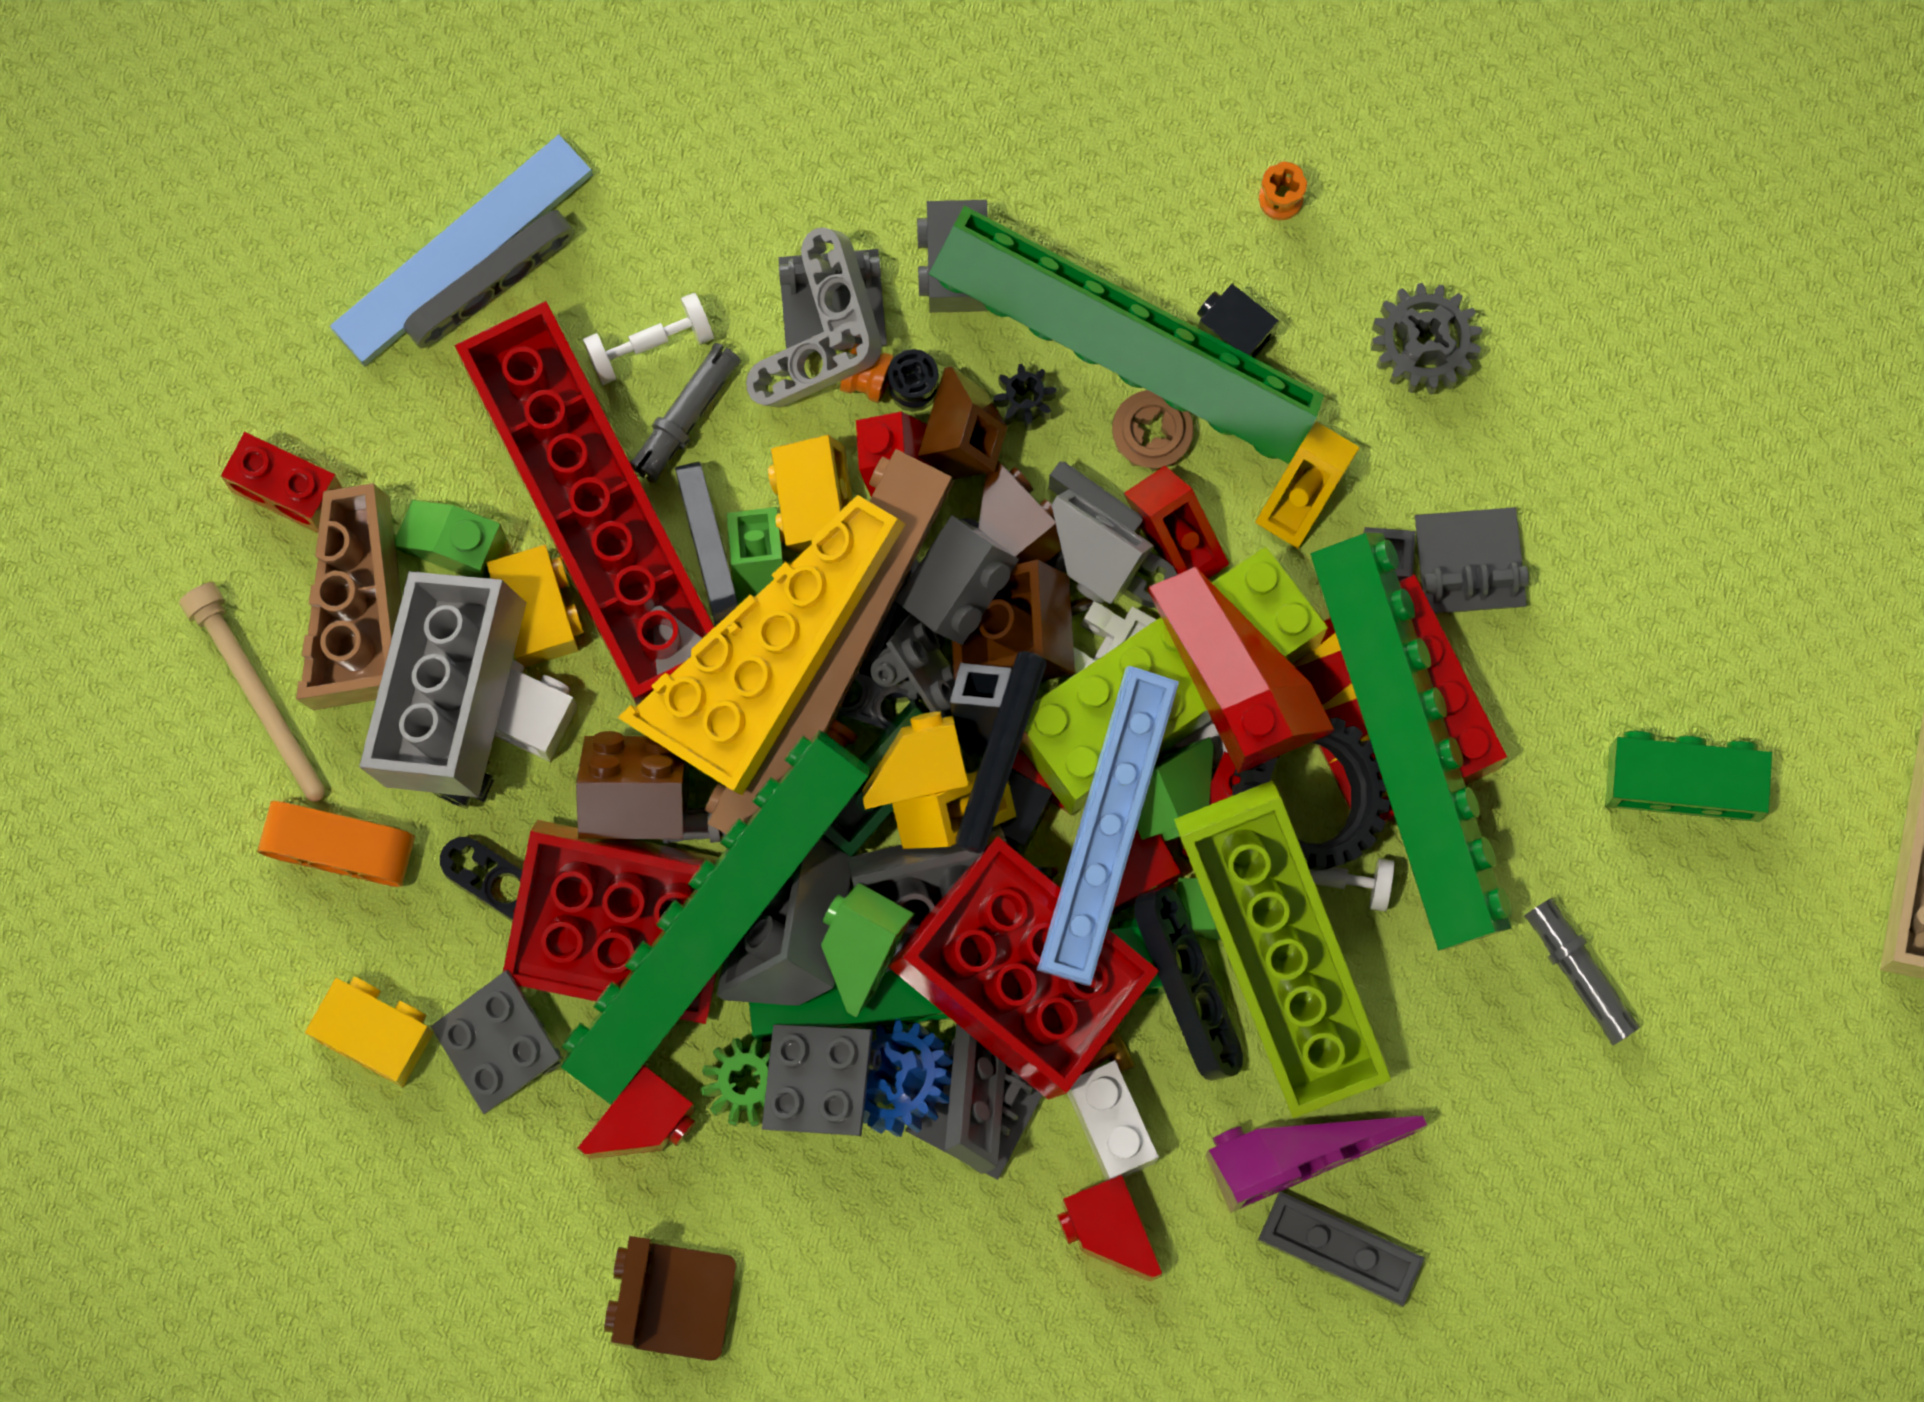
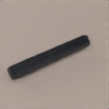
(1000, 752)

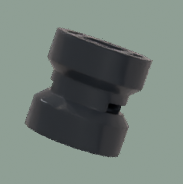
(911, 390)

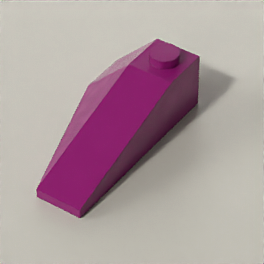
(1280, 1157)

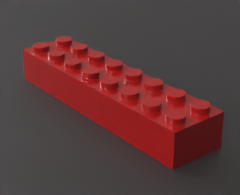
(584, 491)

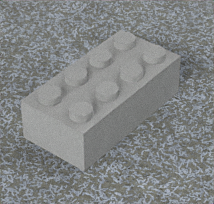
(443, 684)

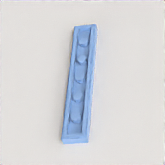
(480, 231)
(1108, 826)

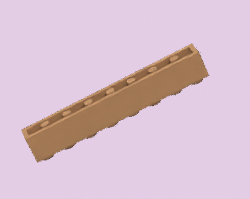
(914, 496)

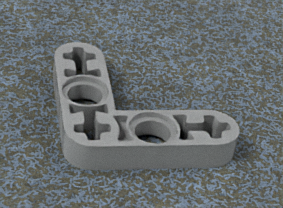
(837, 326)

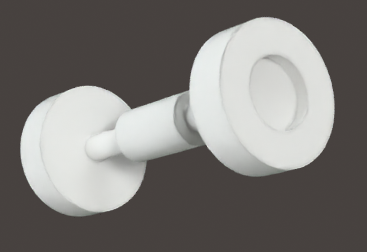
(649, 338)
(1380, 884)

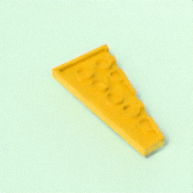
(759, 660)

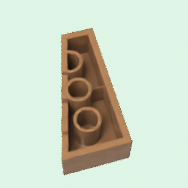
(351, 600)

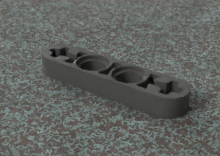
(489, 279)

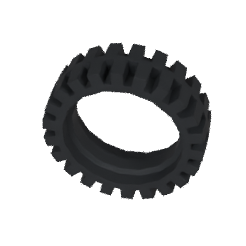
(1365, 797)

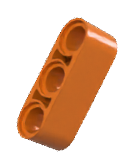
(336, 844)

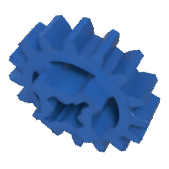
(914, 1087)

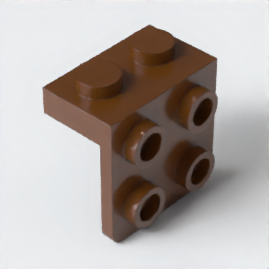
(671, 1300)

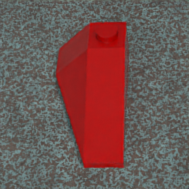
(1243, 679)

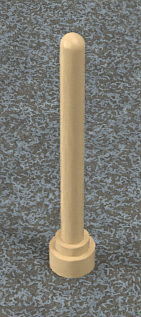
(205, 607)

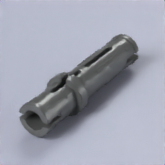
(673, 429)
(1581, 970)

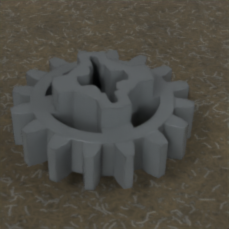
(1440, 352)

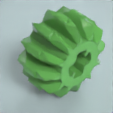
(736, 1067)

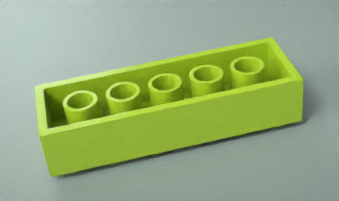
(1073, 719)
(1282, 949)

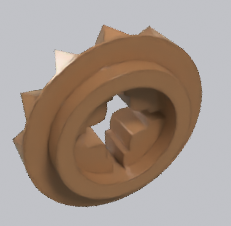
(1128, 437)

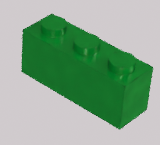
(1688, 777)

